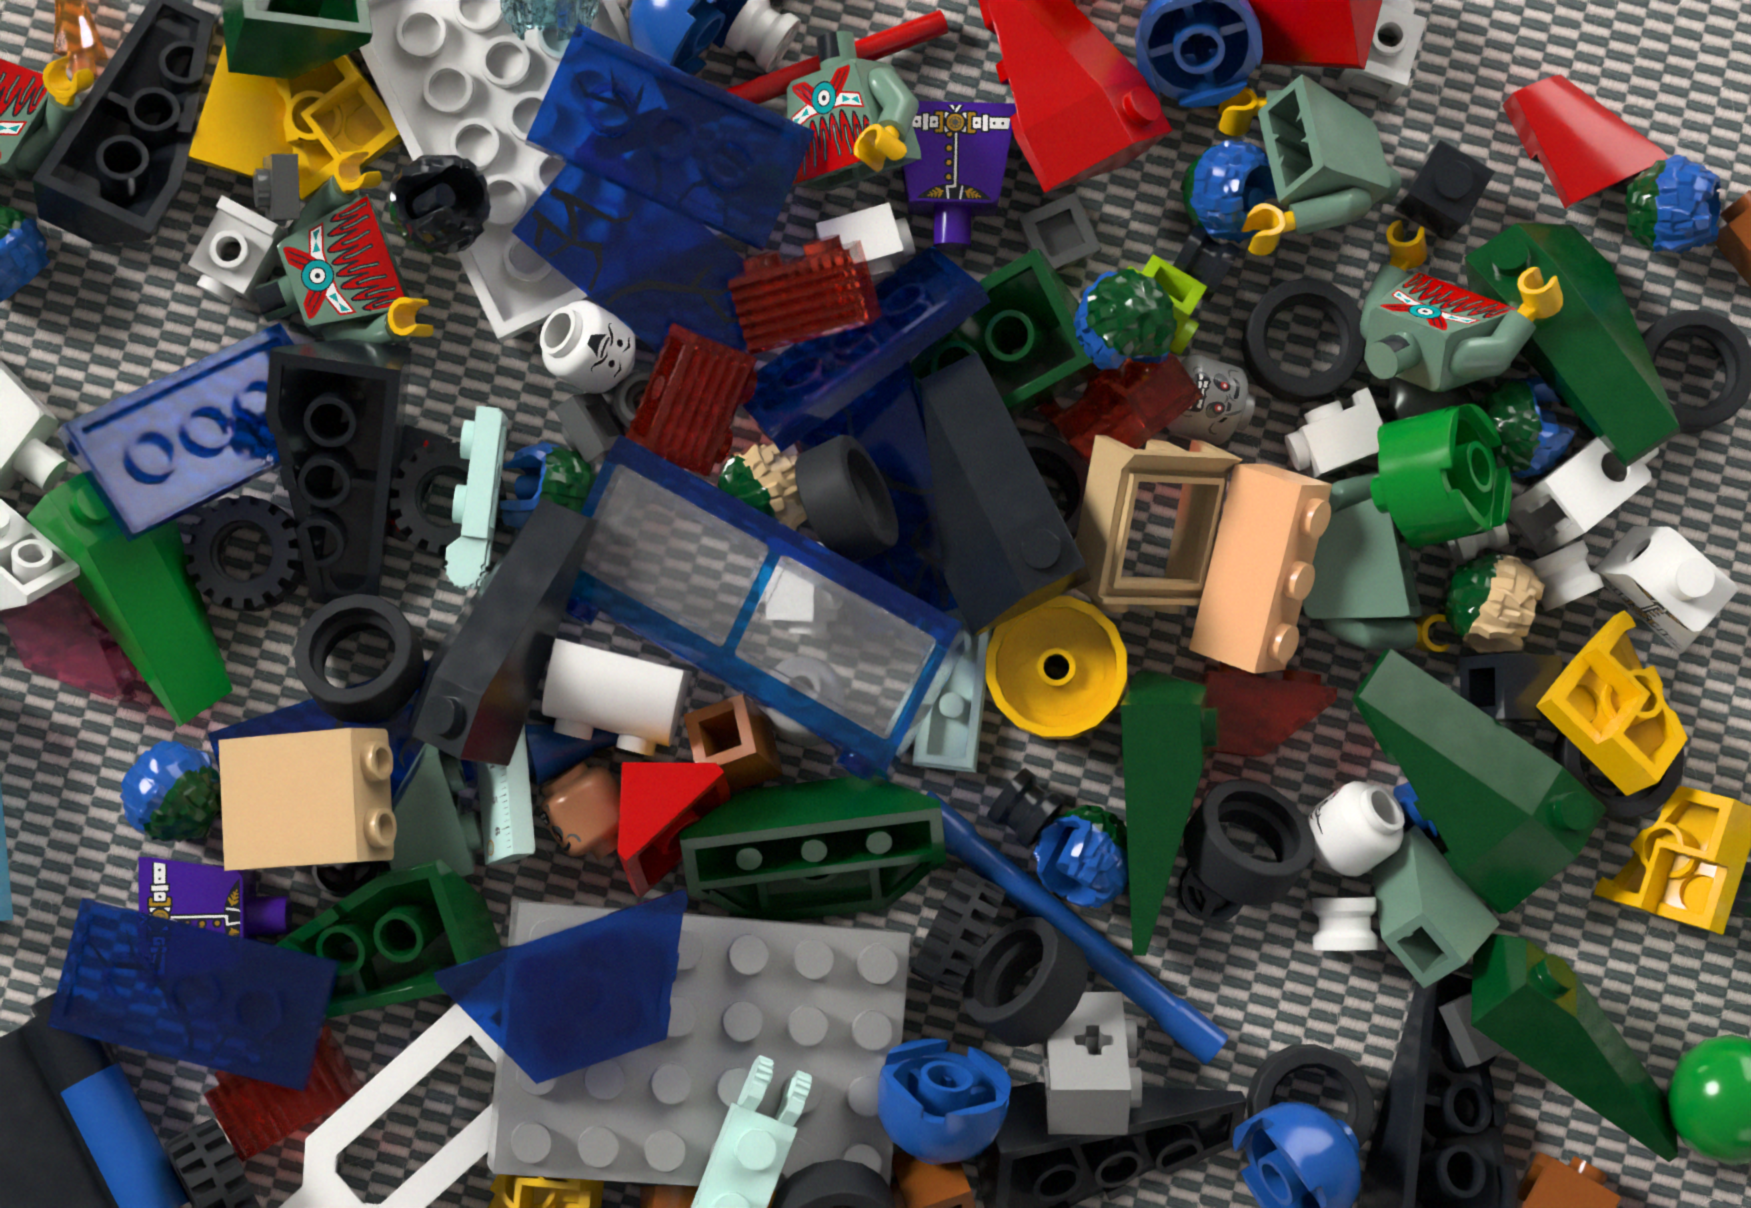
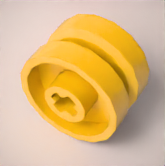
(1063, 706)

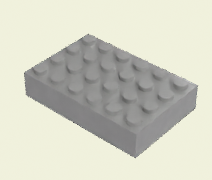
(742, 989)

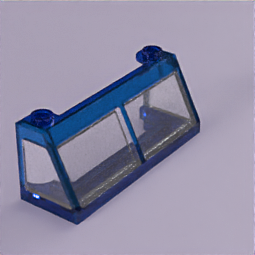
(763, 609)

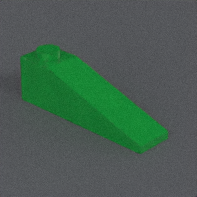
(140, 597)

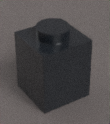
(1444, 190)
(1508, 684)

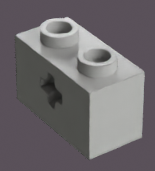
(1089, 1069)

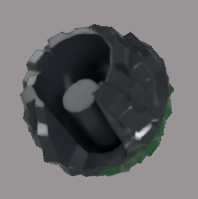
(440, 203)

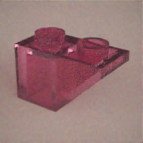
(71, 644)

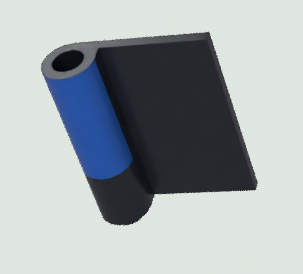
(75, 1126)

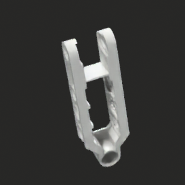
(321, 1182)

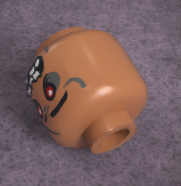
(583, 810)

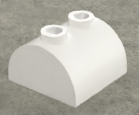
(614, 694)

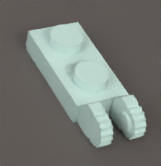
(478, 500)
(752, 1144)

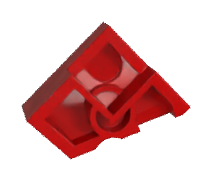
(1577, 139)

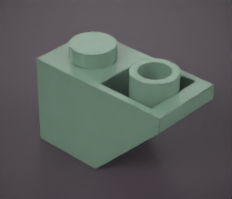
(433, 817)
(1427, 910)

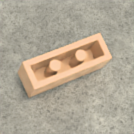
(1261, 567)

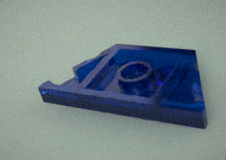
(577, 989)

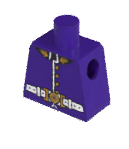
(960, 167)
(210, 897)

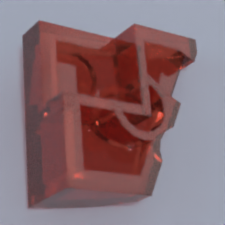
(1124, 405)

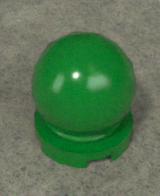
(1713, 1099)

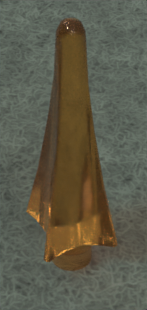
(77, 36)

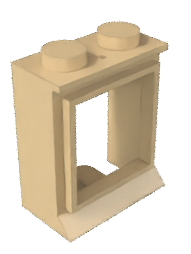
(1109, 512)

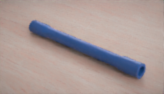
(1173, 1014)

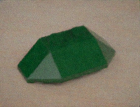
(813, 848)

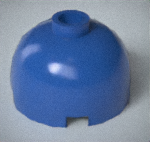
(680, 29)
(1198, 48)
(942, 1101)
(1299, 1158)

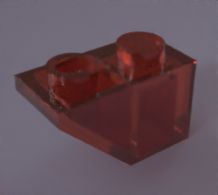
(1262, 711)

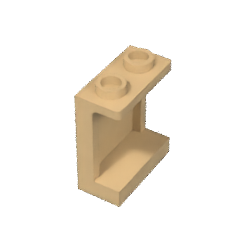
(307, 799)

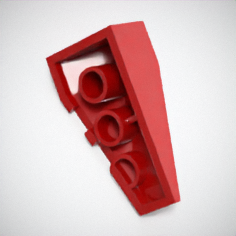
(1072, 91)

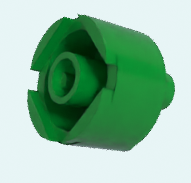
(1441, 475)

